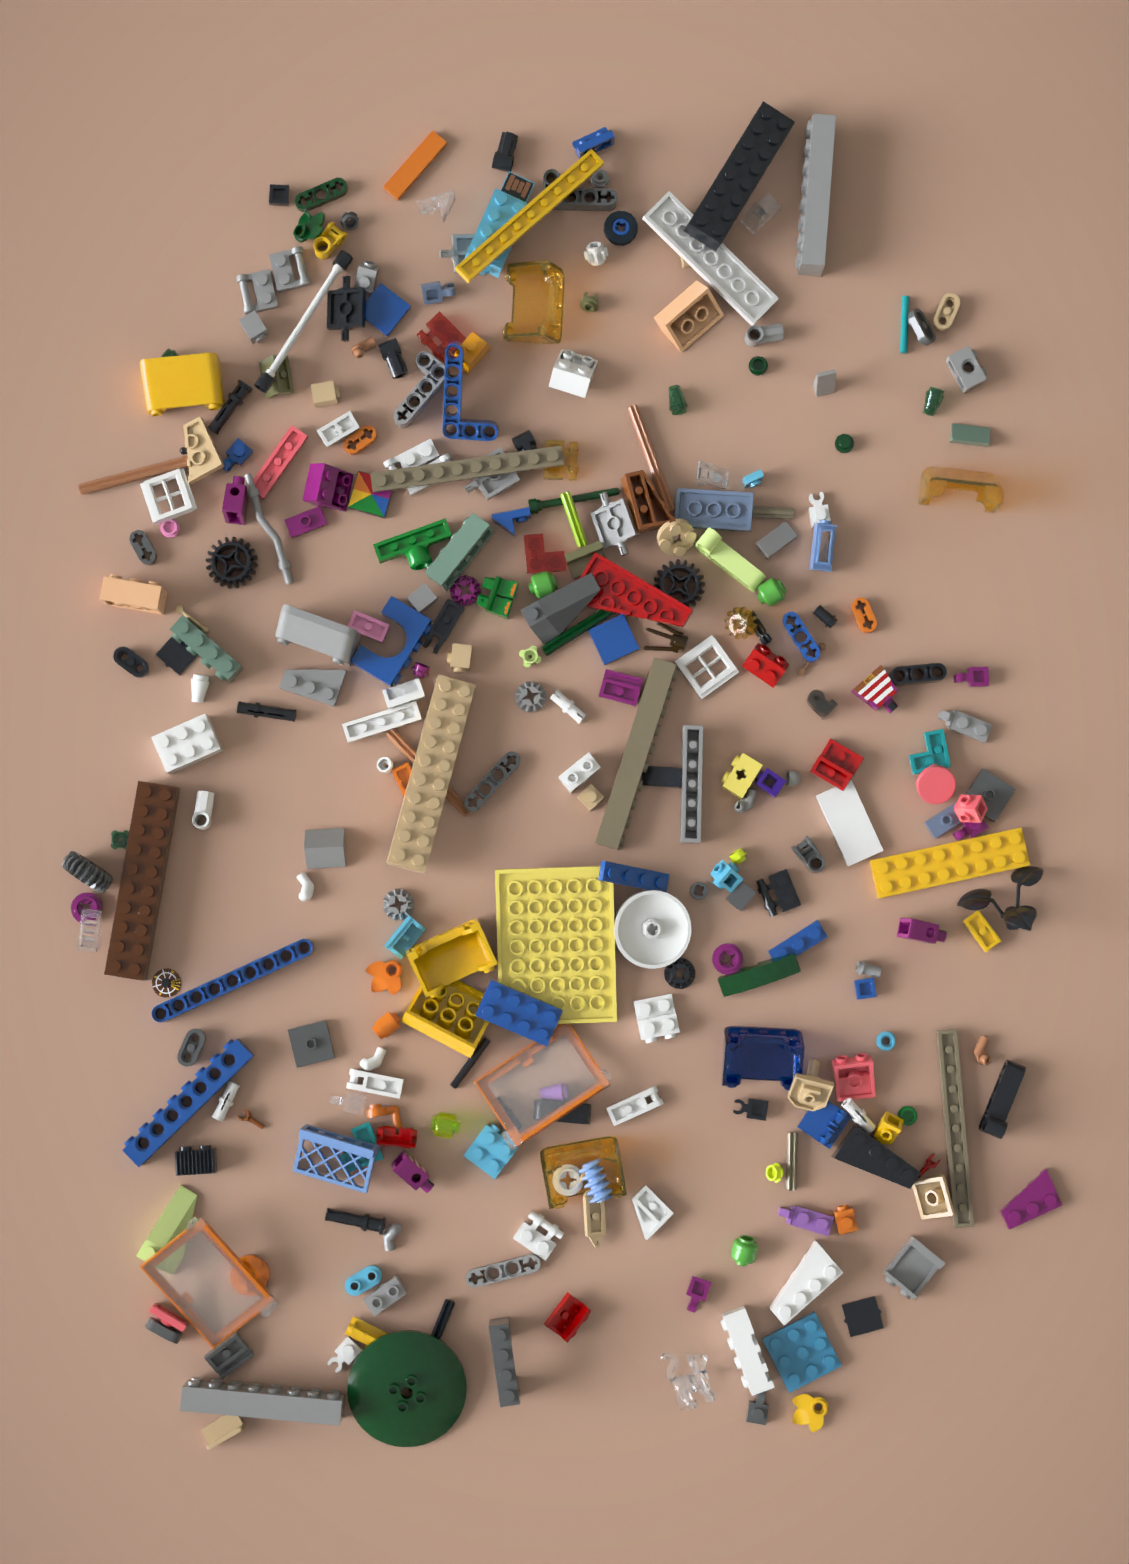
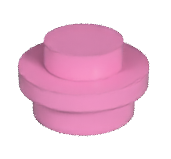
(170, 528)

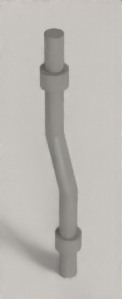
(283, 563)

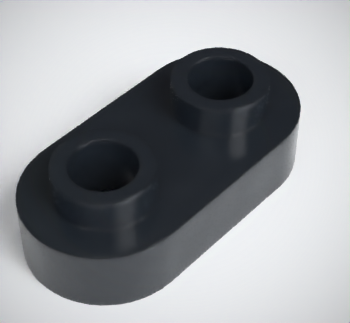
(131, 663)

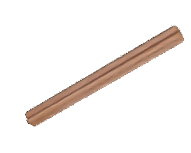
(650, 457)
(133, 475)
(410, 753)

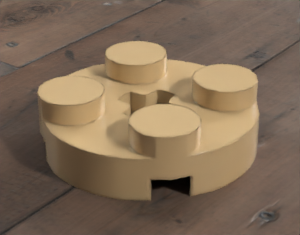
(682, 544)

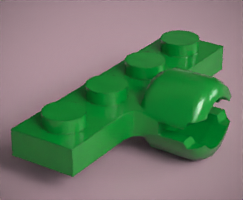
(414, 544)

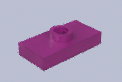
(305, 522)

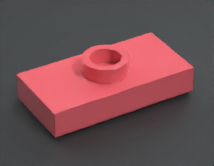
(168, 1318)

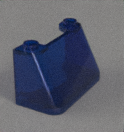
(761, 1055)

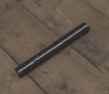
(470, 1062)

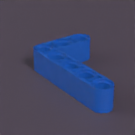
(456, 400)

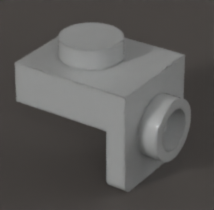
(367, 276)

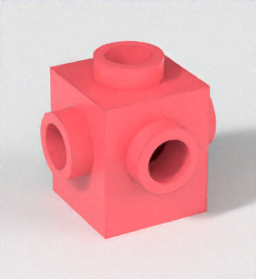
(970, 808)

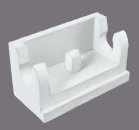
(338, 429)
(404, 693)

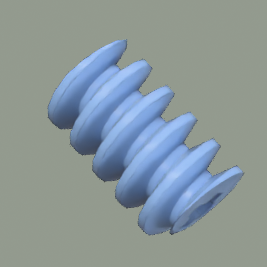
(596, 1181)

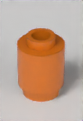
(386, 1025)

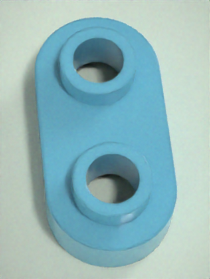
(363, 1281)

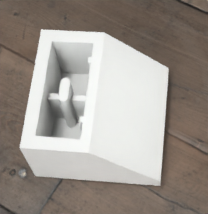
(573, 373)

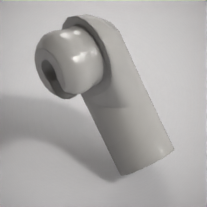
(747, 802)

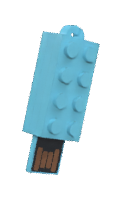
(501, 208)

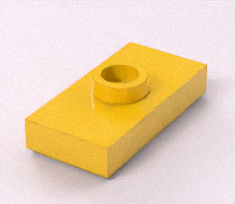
(981, 931)

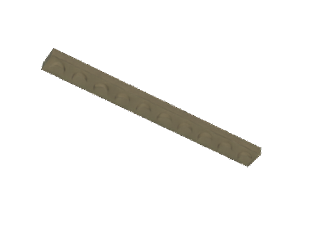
(467, 469)
(955, 1128)

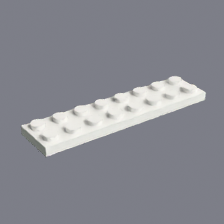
(719, 268)

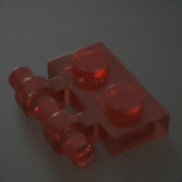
(444, 331)

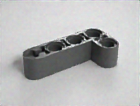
(580, 195)

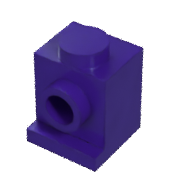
(777, 782)

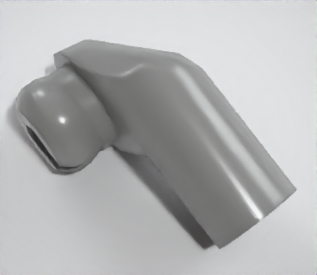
(389, 1234)

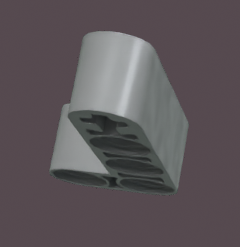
(417, 393)

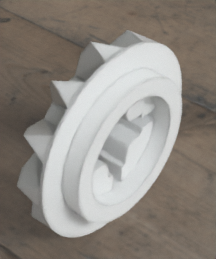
(560, 1186)

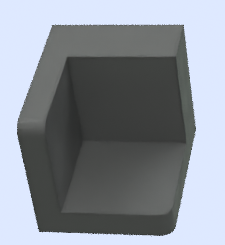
(741, 896)

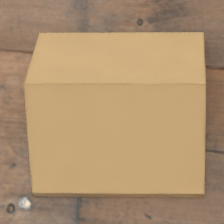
(933, 1197)

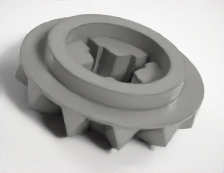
(539, 700)
(403, 896)

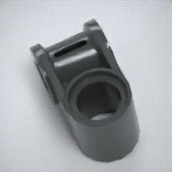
(808, 854)

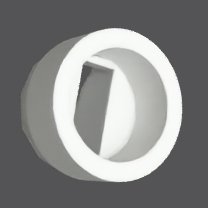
(380, 765)

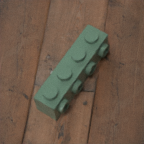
(459, 551)
(208, 650)

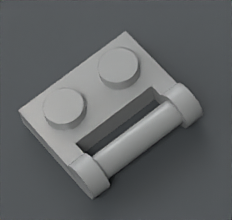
(283, 270)
(263, 289)

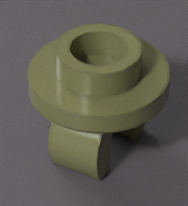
(589, 303)

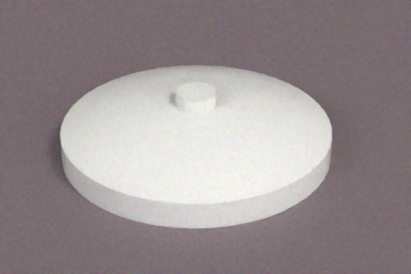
(652, 929)

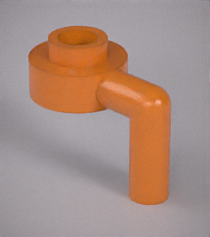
(378, 1110)

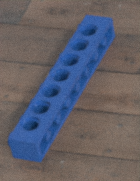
(133, 1147)

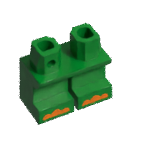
(499, 588)

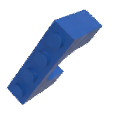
(389, 669)

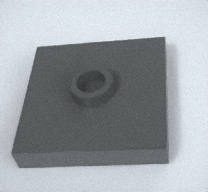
(994, 792)
(311, 1043)

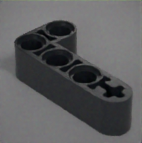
(1002, 1099)

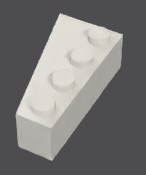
(805, 1283)
(747, 1349)

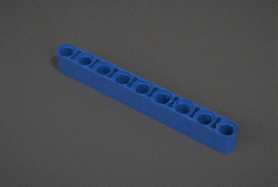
(223, 981)

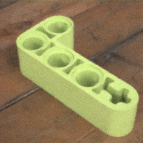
(729, 560)

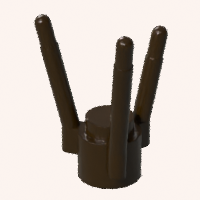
(677, 639)

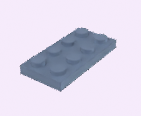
(715, 509)

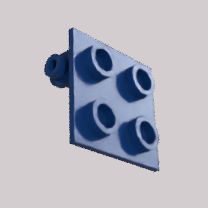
(825, 1124)

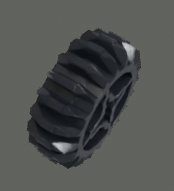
(233, 555)
(674, 578)

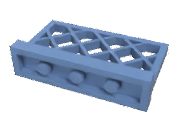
(339, 1142)

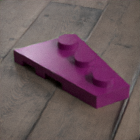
(1032, 1201)

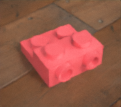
(853, 1077)

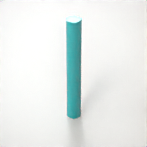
(904, 325)

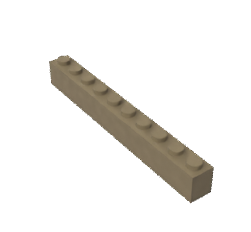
(635, 754)

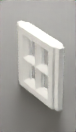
(152, 502)
(717, 680)

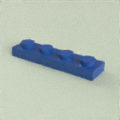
(633, 876)

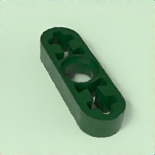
(306, 194)

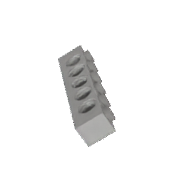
(691, 784)

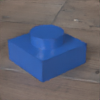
(865, 988)

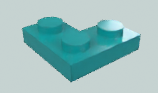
(936, 752)
(365, 1133)

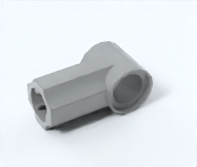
(765, 334)

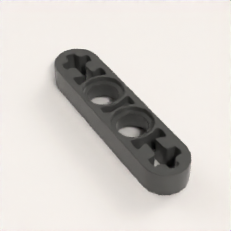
(491, 781)

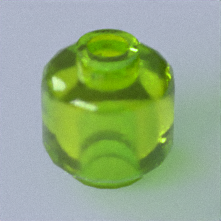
(444, 1125)

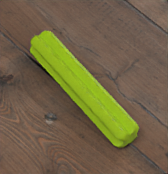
(573, 519)

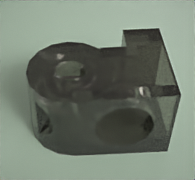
(818, 703)

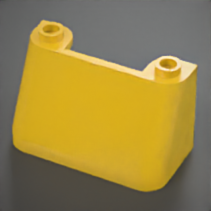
(182, 382)
(451, 957)

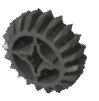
(87, 872)

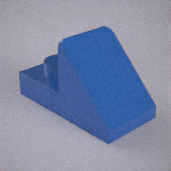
(506, 519)

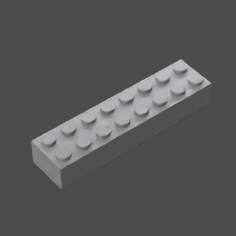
(816, 197)
(262, 1401)

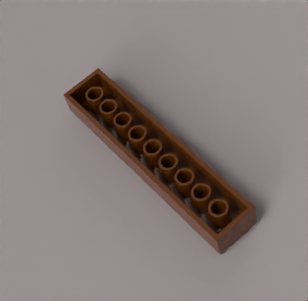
(142, 881)

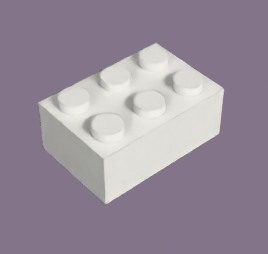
(187, 744)

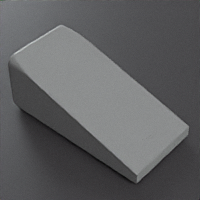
(825, 383)
(776, 540)

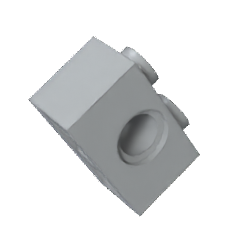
(966, 380)
(385, 1295)

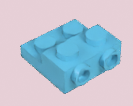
(490, 1151)

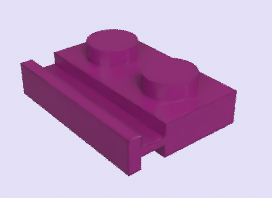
(620, 687)

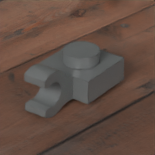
(758, 1410)

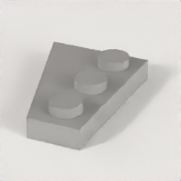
(314, 684)

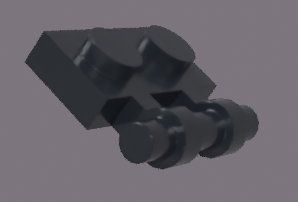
(783, 889)

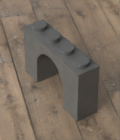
(504, 1363)

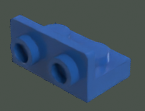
(596, 141)

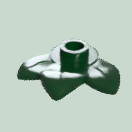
(309, 227)

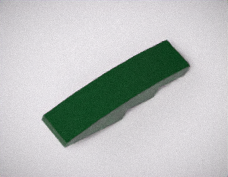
(759, 975)

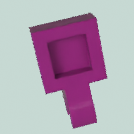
(975, 677)
(970, 828)
(698, 1290)

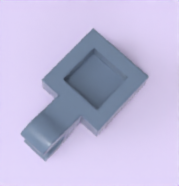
(434, 292)

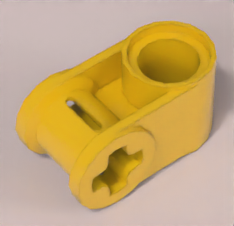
(330, 237)

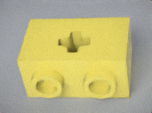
(749, 767)

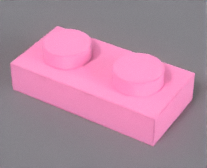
(369, 626)

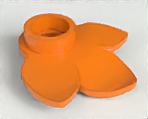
(383, 978)

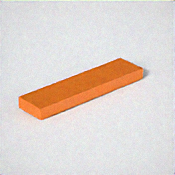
(415, 165)

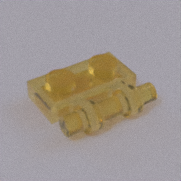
(556, 473)

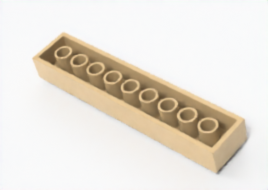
(430, 774)

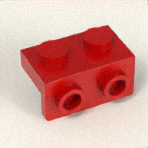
(765, 664)
(567, 1317)

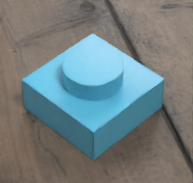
(753, 479)

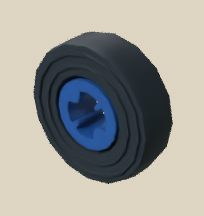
(624, 219)

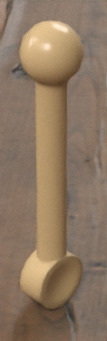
(180, 609)

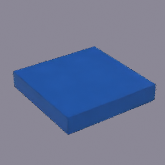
(385, 309)
(613, 639)

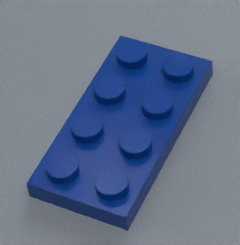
(518, 1012)

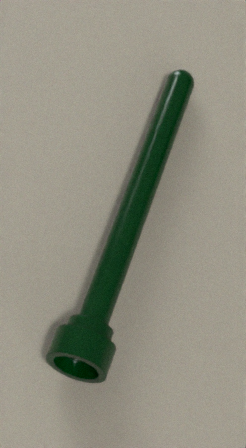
(537, 505)

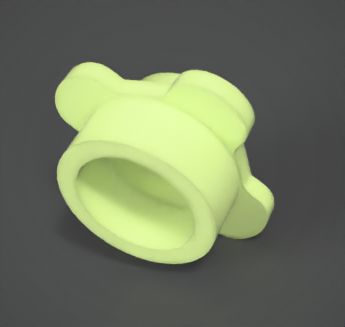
(529, 661)

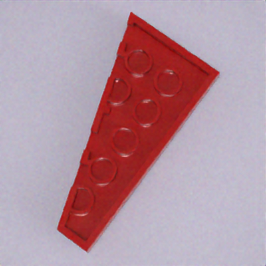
(632, 596)

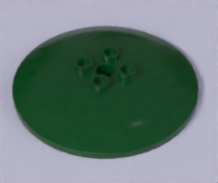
(400, 1362)

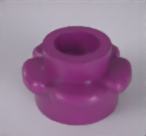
(420, 670)

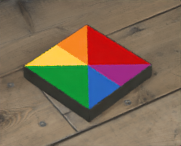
(365, 500)

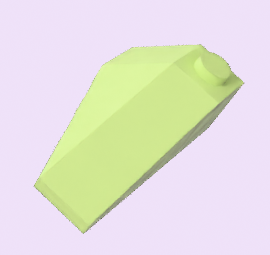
(171, 1223)

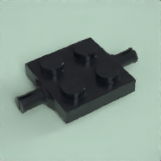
(346, 308)

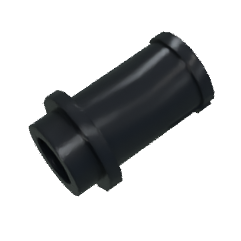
(826, 617)

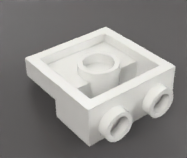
(656, 1018)

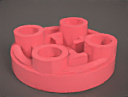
(935, 784)

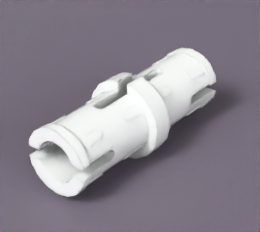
(568, 706)
(220, 1113)
(858, 1115)

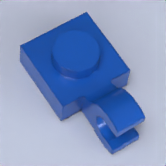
(237, 453)

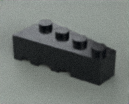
(873, 1157)

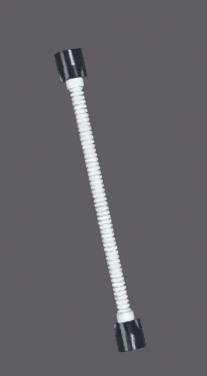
(340, 263)

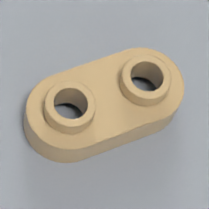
(945, 312)

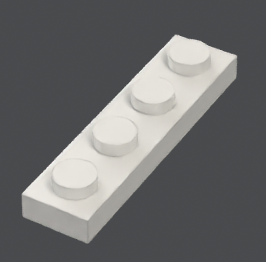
(381, 721)

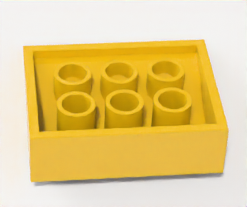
(449, 1016)

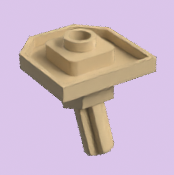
(809, 1090)

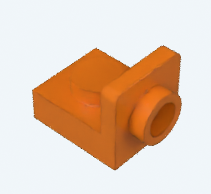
(845, 1219)

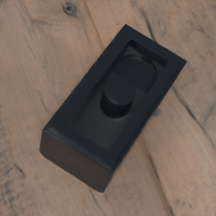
(662, 777)

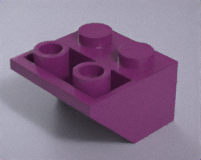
(327, 486)

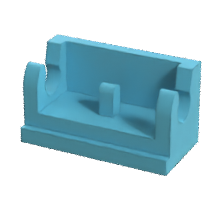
(405, 937)

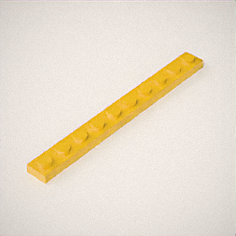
(529, 216)

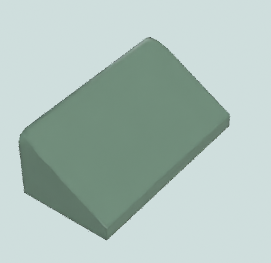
(970, 435)

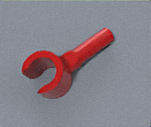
(929, 1164)

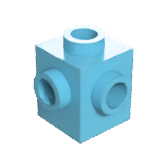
(726, 876)

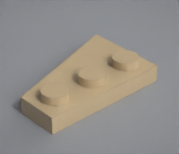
(201, 451)

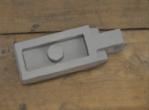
(966, 725)

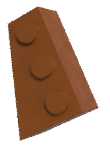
(644, 503)

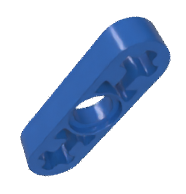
(789, 628)

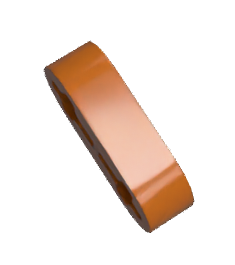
(357, 436)
(860, 618)

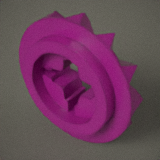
(466, 599)
(85, 898)
(729, 949)

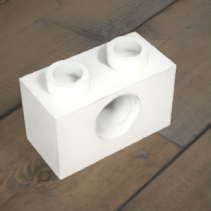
(579, 772)

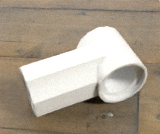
(203, 807)

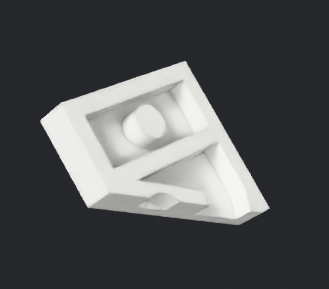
(650, 1211)

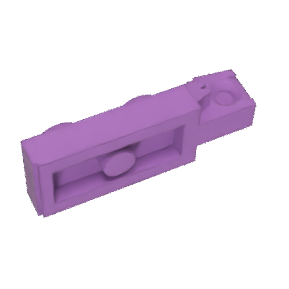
(807, 1219)

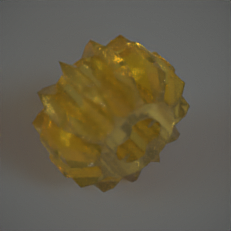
(740, 622)

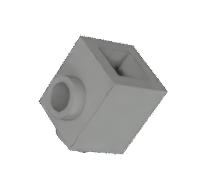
(254, 327)

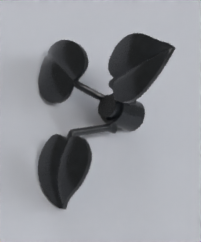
(1015, 917)

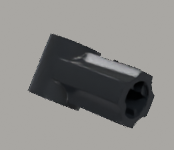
(504, 156)
(392, 354)
(524, 441)

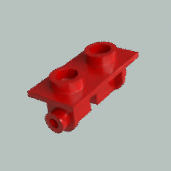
(405, 1138)

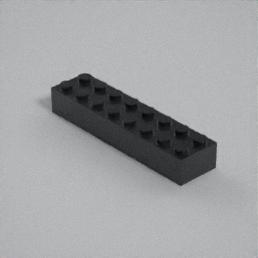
(739, 176)

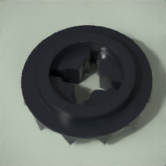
(689, 974)

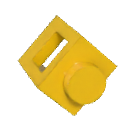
(888, 1128)

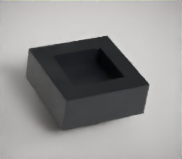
(279, 195)

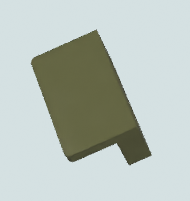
(283, 380)
(580, 558)

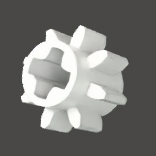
(596, 253)

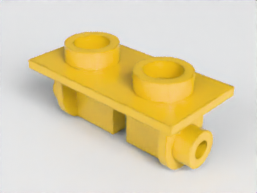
(363, 1331)

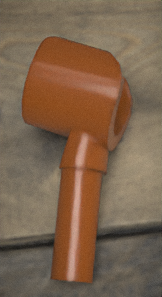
(251, 1119)

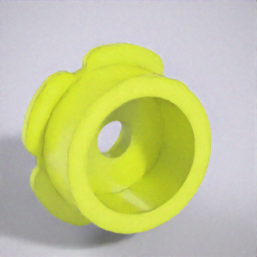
(738, 856)
(774, 1172)

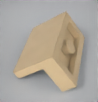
(222, 1429)

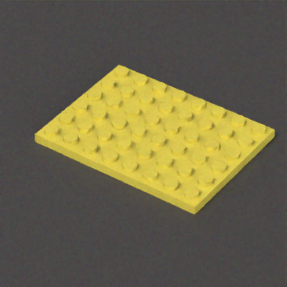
(558, 939)

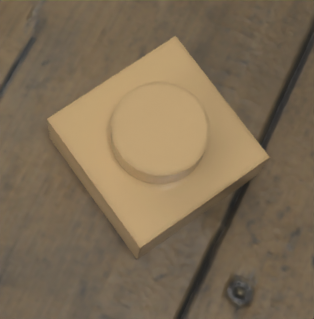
(590, 797)

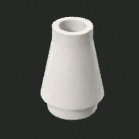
(199, 687)

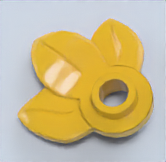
(807, 1413)

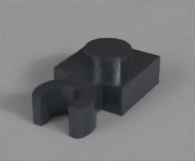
(755, 1108)

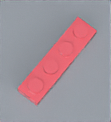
(279, 460)

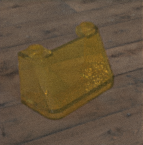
(536, 302)
(937, 479)
(578, 1154)

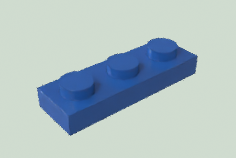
(800, 941)

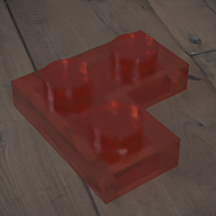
(539, 560)

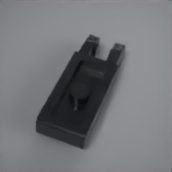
(444, 624)

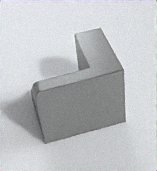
(422, 598)

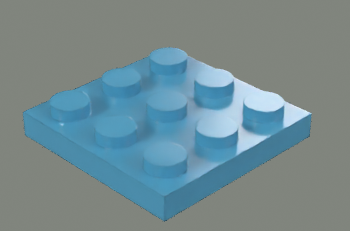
(801, 1352)

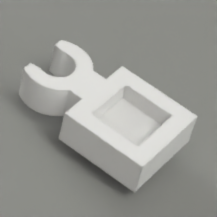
(818, 511)
(346, 1352)

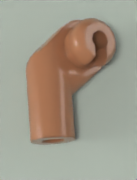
(358, 349)

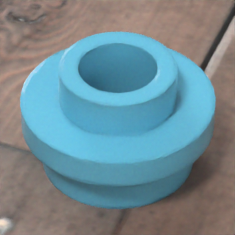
(892, 1041)

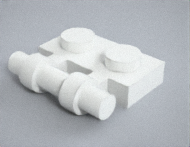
(535, 1240)

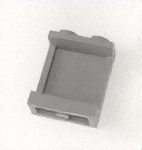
(912, 1268)

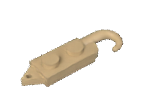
(593, 1218)

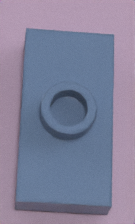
(942, 821)

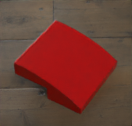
(837, 764)

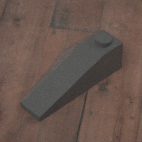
(554, 612)

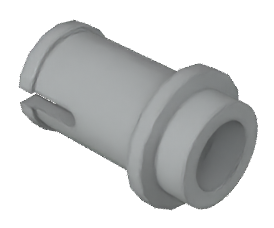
(868, 969)

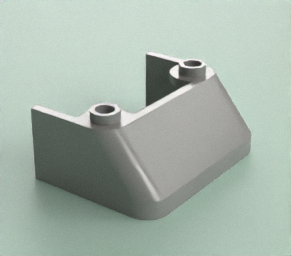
(317, 634)

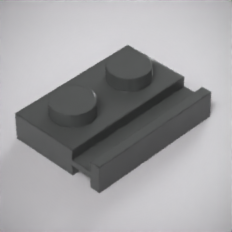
(229, 1355)

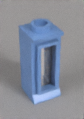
(822, 546)

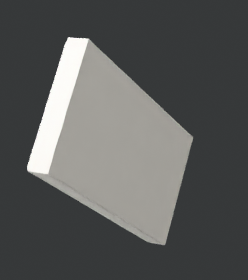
(849, 824)

